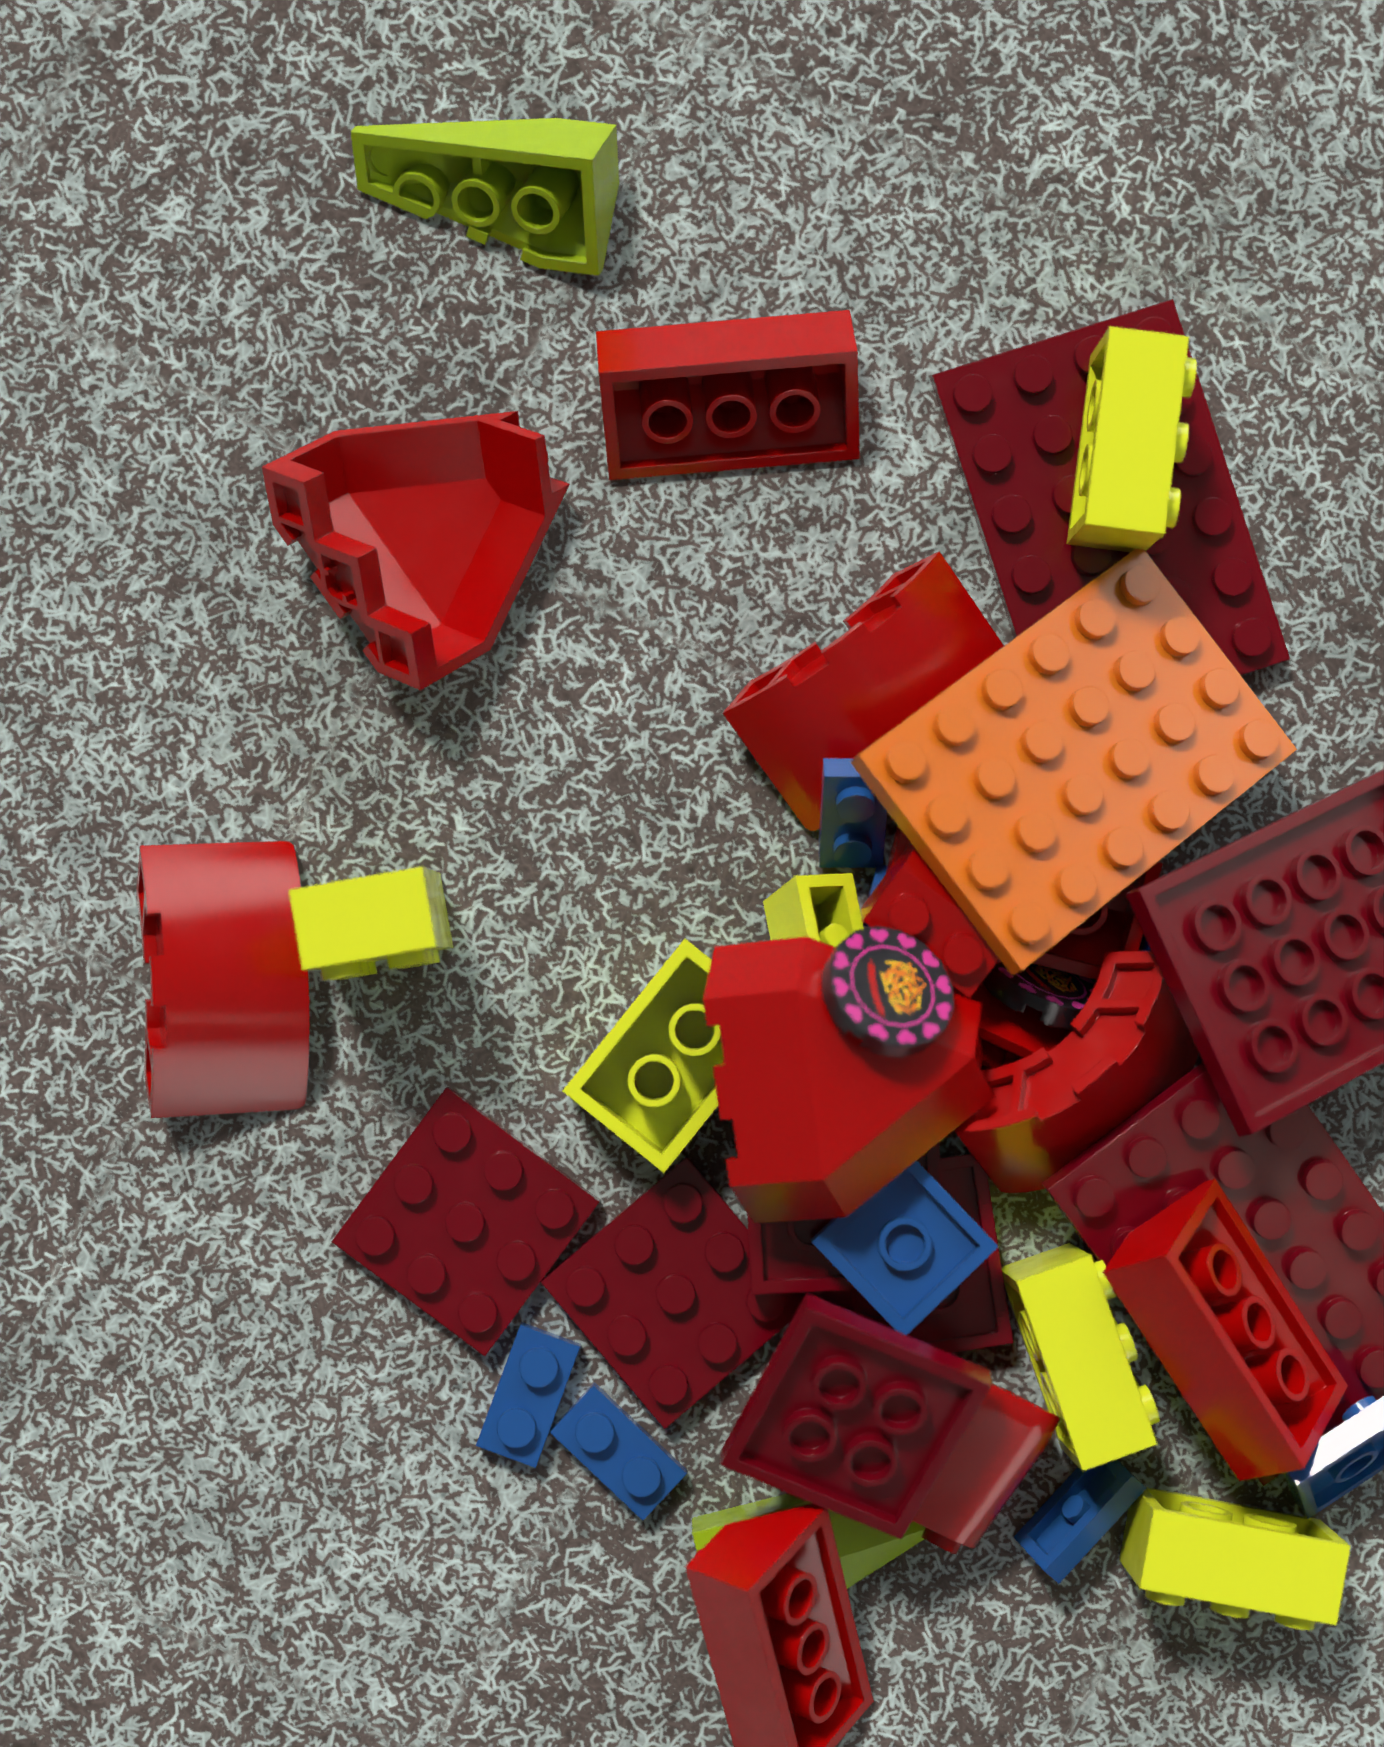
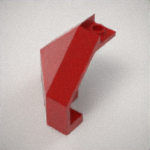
(419, 532)
(809, 1105)

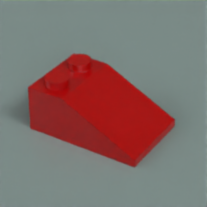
(920, 905)

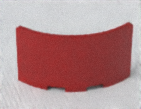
(838, 701)
(224, 979)
(1061, 1101)

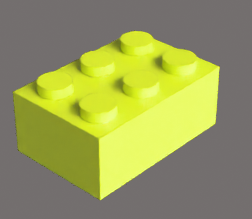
(1131, 440)
(371, 919)
(656, 1065)
(1080, 1355)
(1234, 1558)

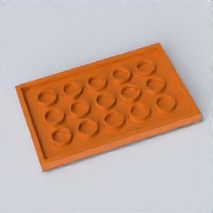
(1074, 759)

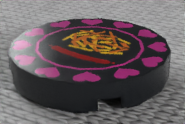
(1046, 989)
(887, 991)

